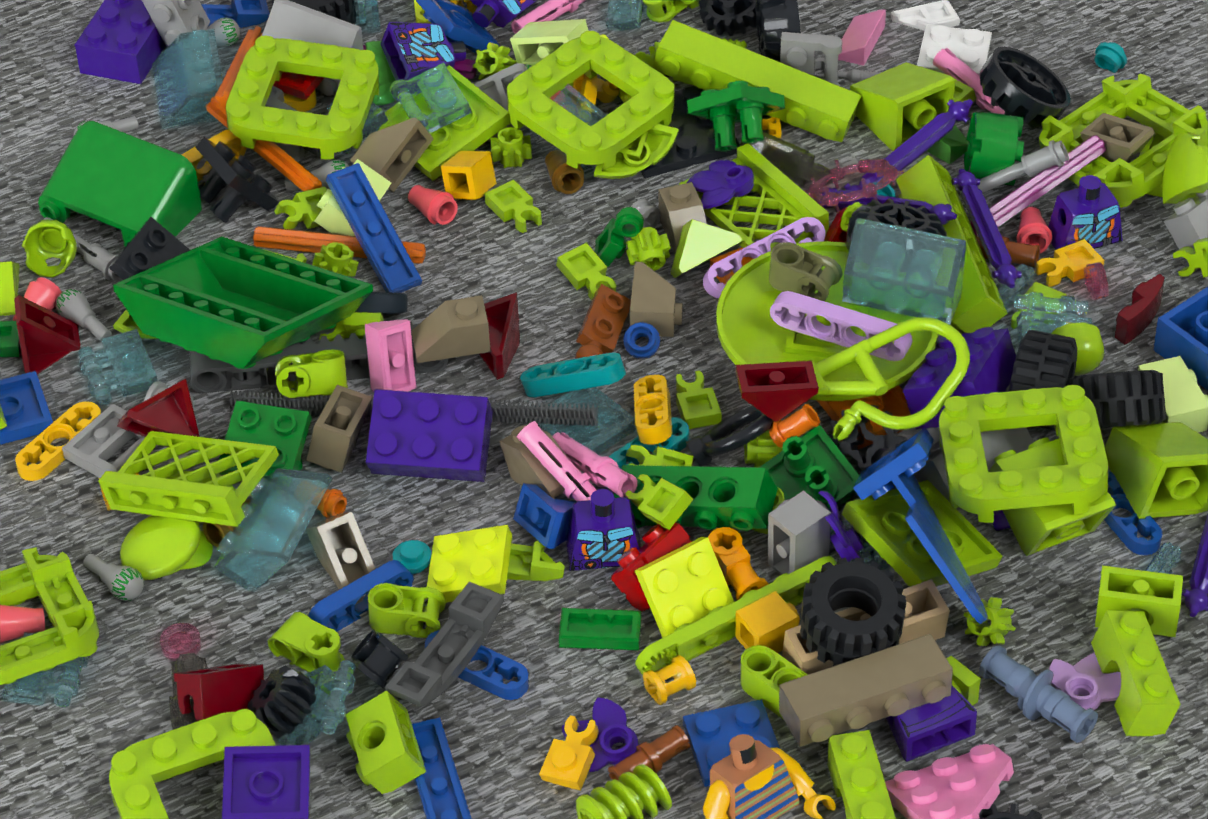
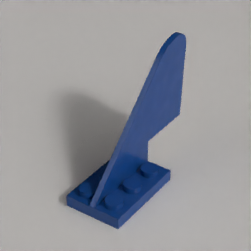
(899, 469)

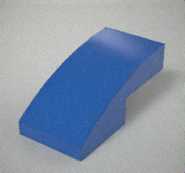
(244, 12)

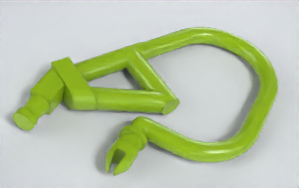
(875, 382)

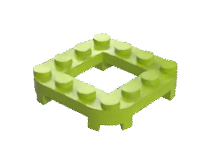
(590, 55)
(1147, 107)
(330, 133)
(983, 492)
(70, 612)
(175, 753)

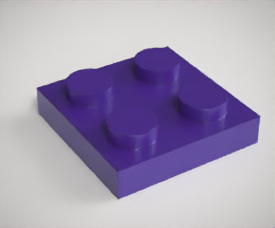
(266, 782)

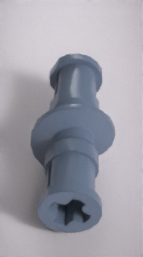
(1036, 694)

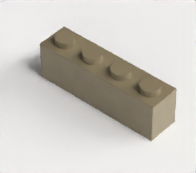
(865, 690)

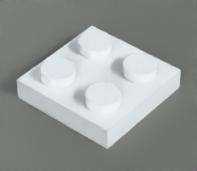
(967, 44)

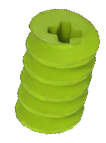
(626, 797)

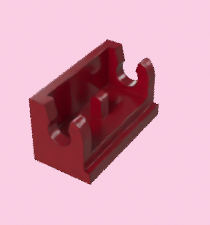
(218, 688)

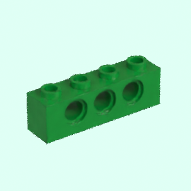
(721, 495)

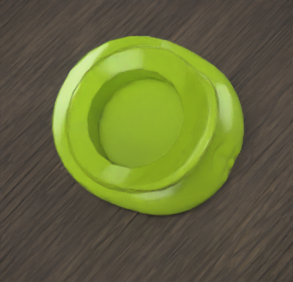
(164, 546)

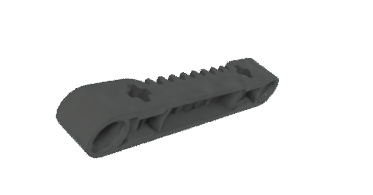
(219, 376)

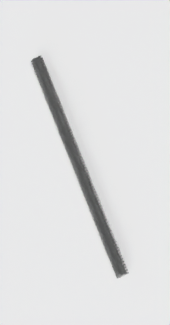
(501, 413)

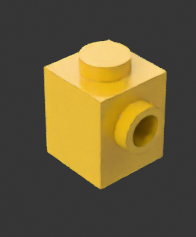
(469, 174)
(766, 622)

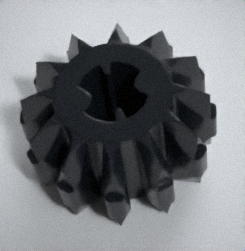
(283, 700)

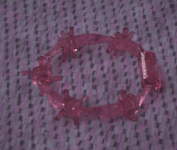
(869, 190)

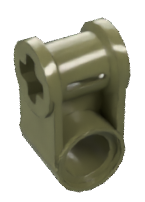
(801, 272)

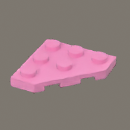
(952, 786)

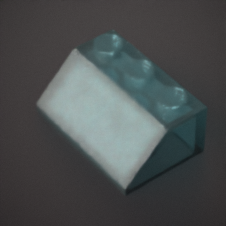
(187, 79)
(904, 271)
(271, 526)

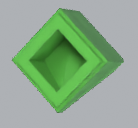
(950, 146)

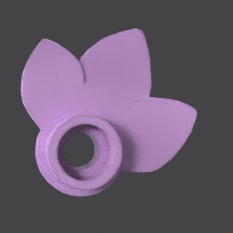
(1087, 680)

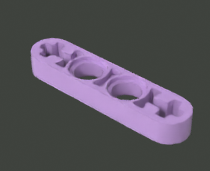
(733, 262)
(790, 312)

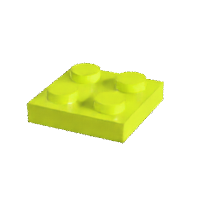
(472, 557)
(684, 585)

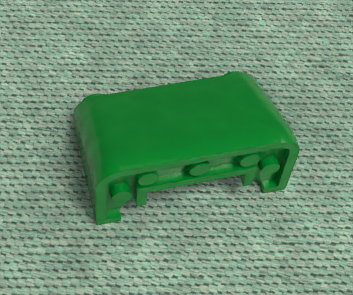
(121, 182)

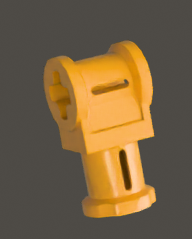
(735, 561)

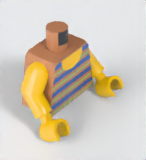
(759, 784)

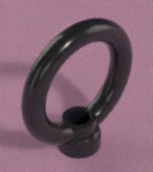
(715, 444)

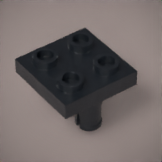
(238, 175)
(147, 249)

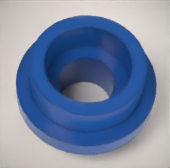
(641, 330)

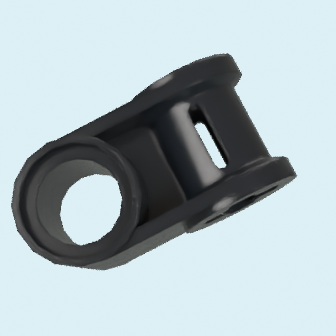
(378, 657)

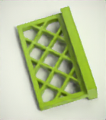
(776, 193)
(183, 496)

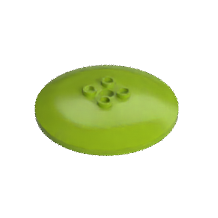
(754, 338)

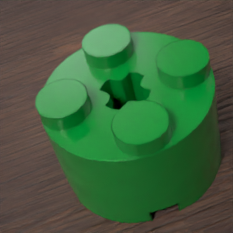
(993, 143)

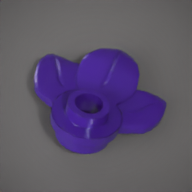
(722, 182)
(845, 541)
(612, 729)

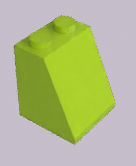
(902, 101)
(1160, 468)
(1048, 525)

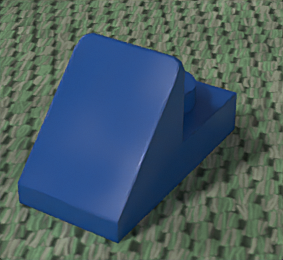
(543, 516)

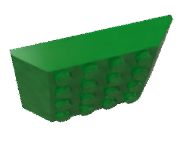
(238, 301)

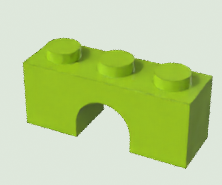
(1146, 693)
(858, 776)

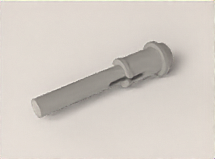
(1030, 164)
(103, 259)

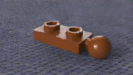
(602, 322)

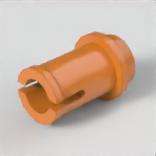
(794, 425)
(332, 503)

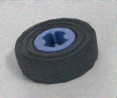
(385, 303)

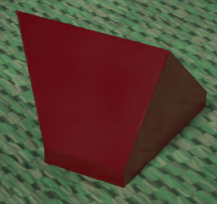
(503, 334)
(43, 335)
(777, 387)
(164, 412)

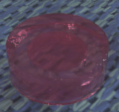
(1096, 280)
(180, 639)

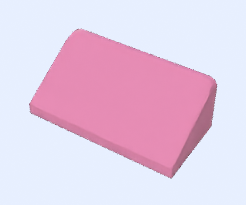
(862, 37)
(390, 355)

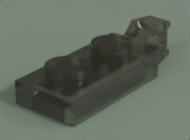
(790, 159)

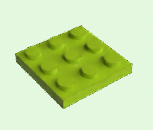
(461, 135)
(886, 530)

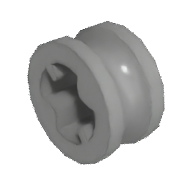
(650, 213)

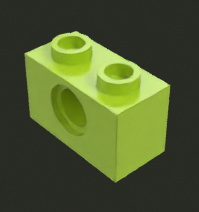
(1141, 591)
(384, 743)

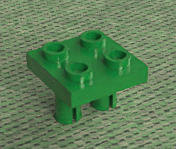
(736, 105)
(272, 427)
(813, 466)

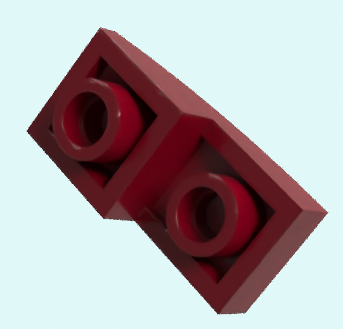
(1145, 305)

